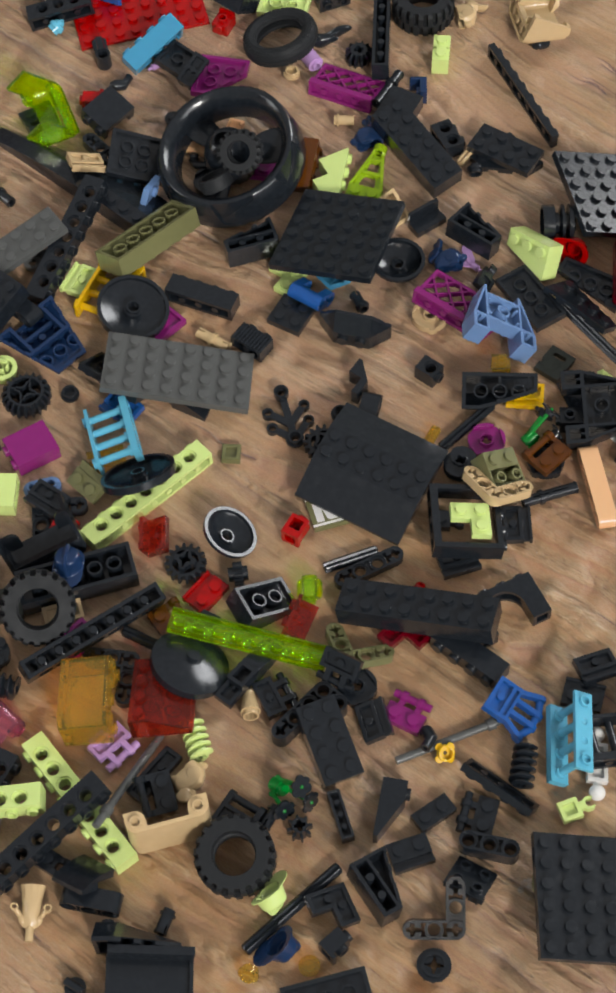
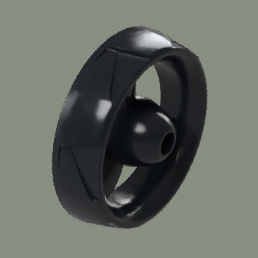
(196, 123)

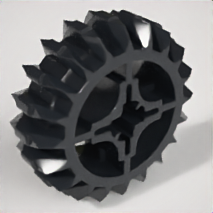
(23, 390)

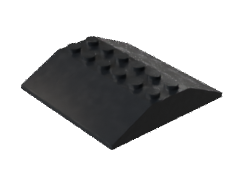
(371, 473)

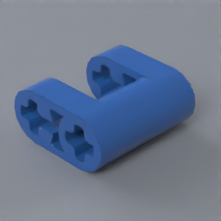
(301, 291)

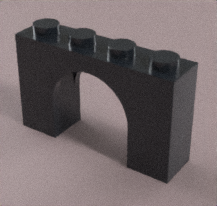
(523, 592)

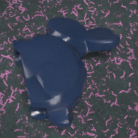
(366, 136)
(447, 259)

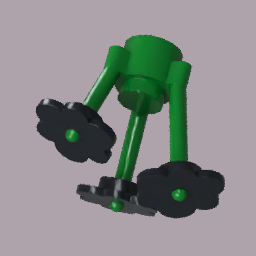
(531, 436)
(279, 787)

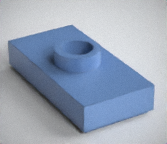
(150, 190)

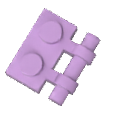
(105, 750)

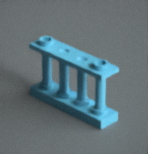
(130, 435)
(557, 739)

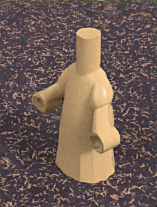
(31, 914)

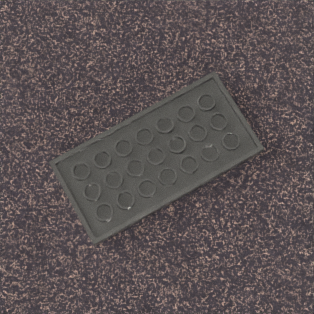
(177, 373)

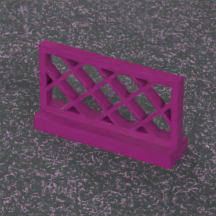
(344, 94)
(439, 308)

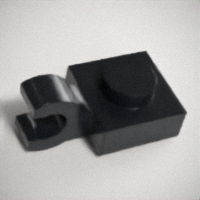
(485, 277)

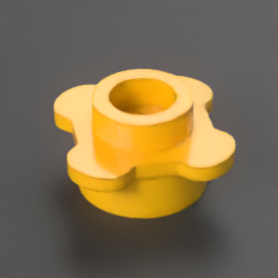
(450, 753)

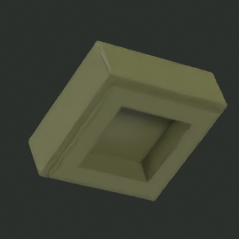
(231, 453)

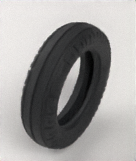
(284, 54)

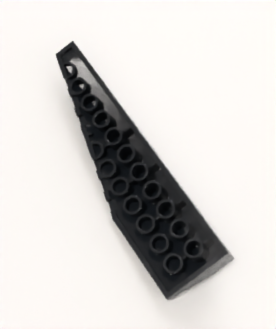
(123, 197)

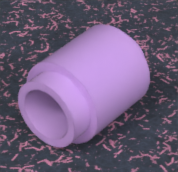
(312, 61)

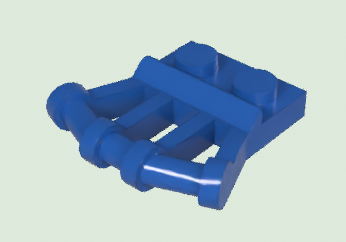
(503, 700)

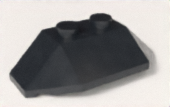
(354, 328)

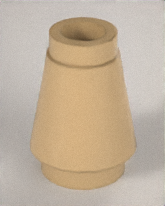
(250, 708)

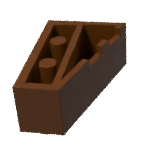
(313, 151)

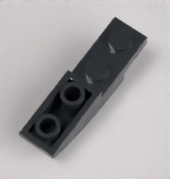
(240, 679)

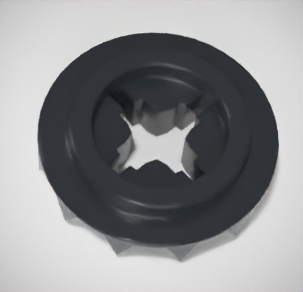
(442, 960)

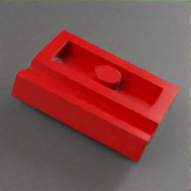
(205, 592)

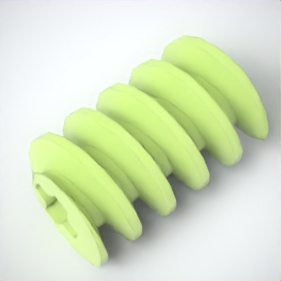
(197, 742)

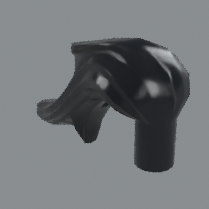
(331, 36)

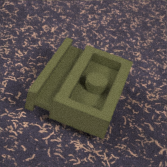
(87, 482)

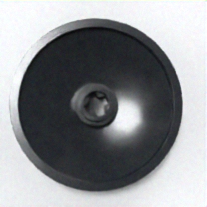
(133, 306)
(135, 477)
(188, 666)

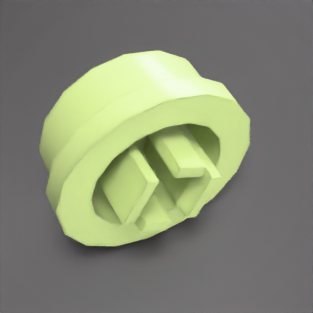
(8, 368)

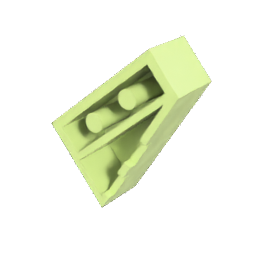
(536, 251)

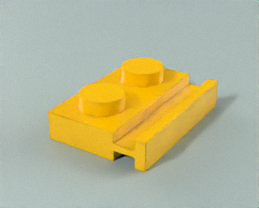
(529, 401)

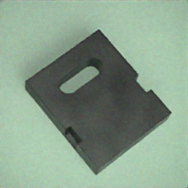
(551, 366)

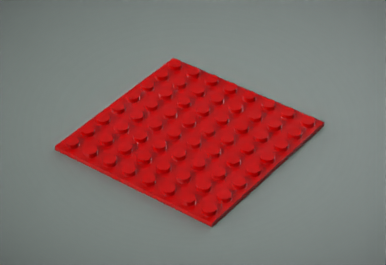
(134, 18)

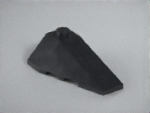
(117, 933)

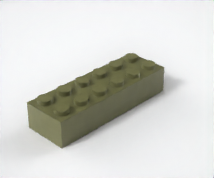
(147, 238)

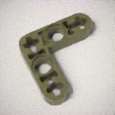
(379, 654)

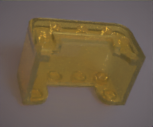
(86, 700)

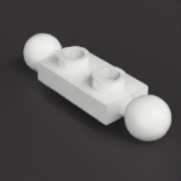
(599, 776)

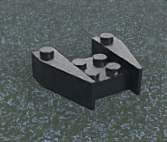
(598, 407)

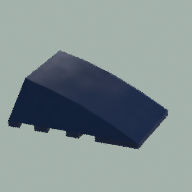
(48, 341)

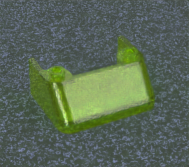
(50, 105)

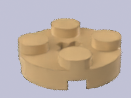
(425, 324)

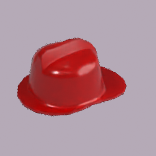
(573, 248)

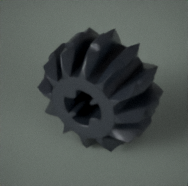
(358, 54)

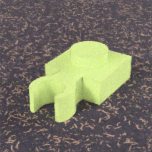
(572, 810)

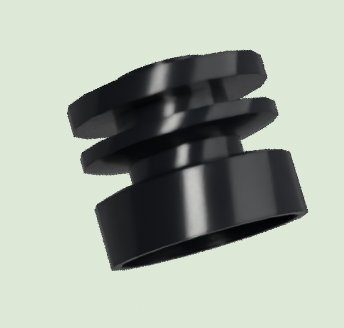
(557, 222)

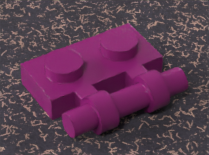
(405, 718)

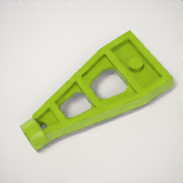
(376, 158)

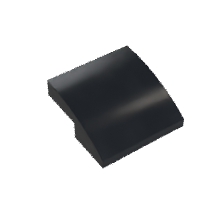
(82, 874)

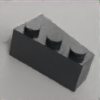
(251, 245)

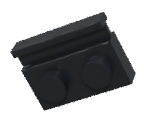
(44, 498)
(517, 524)
(457, 566)
(595, 666)
(596, 690)
(374, 720)
(410, 853)

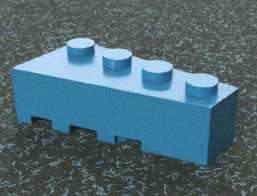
(152, 43)

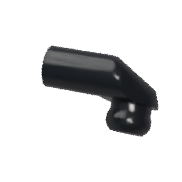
(195, 161)
(429, 737)

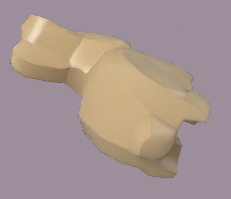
(467, 13)
(189, 780)

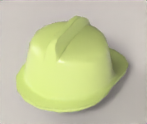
(273, 895)

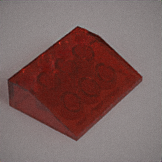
(155, 709)

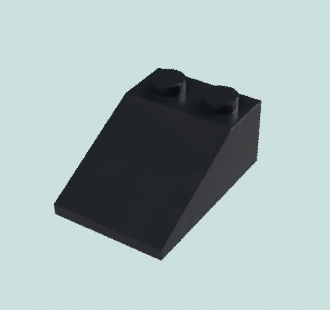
(260, 602)

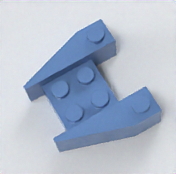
(507, 318)

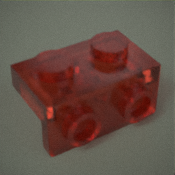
(153, 536)
(300, 618)

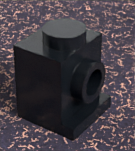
(335, 944)

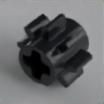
(238, 573)
(299, 822)

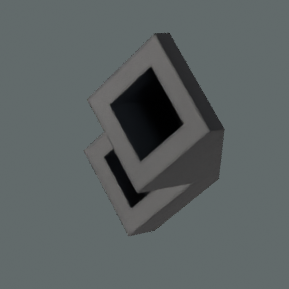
(358, 377)

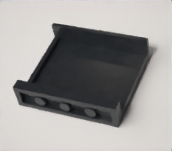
(149, 969)

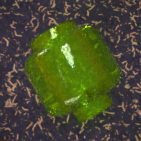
(310, 588)

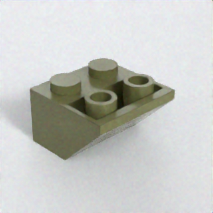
(499, 466)

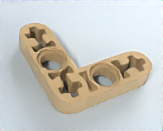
(492, 494)

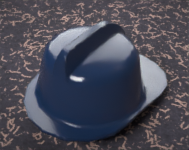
(69, 564)
(277, 948)

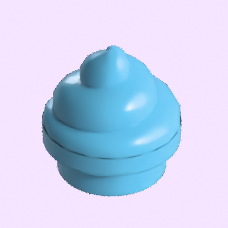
(56, 26)

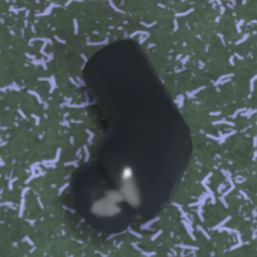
(541, 45)
(121, 85)

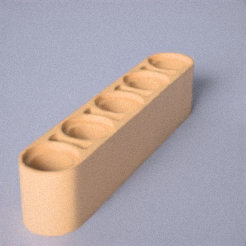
(597, 486)

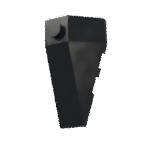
(493, 388)

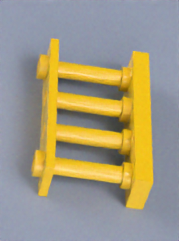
(90, 290)

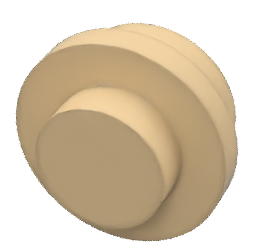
(291, 73)

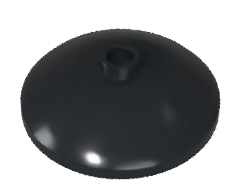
(401, 254)
(229, 532)

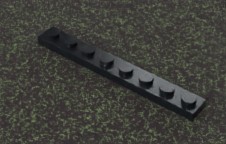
(523, 96)

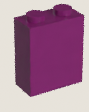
(31, 448)

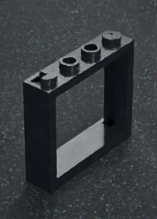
(466, 550)

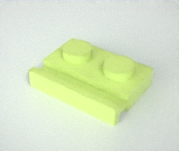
(77, 279)

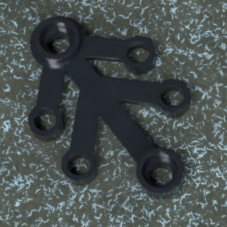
(288, 420)

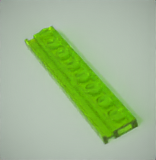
(246, 638)

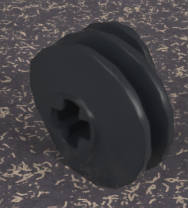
(456, 462)

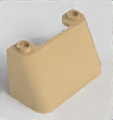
(536, 21)
(153, 837)

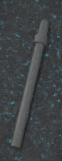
(489, 724)
(108, 808)

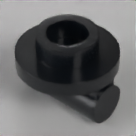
(74, 985)

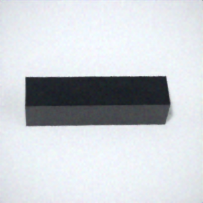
(340, 816)

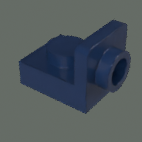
(419, 85)

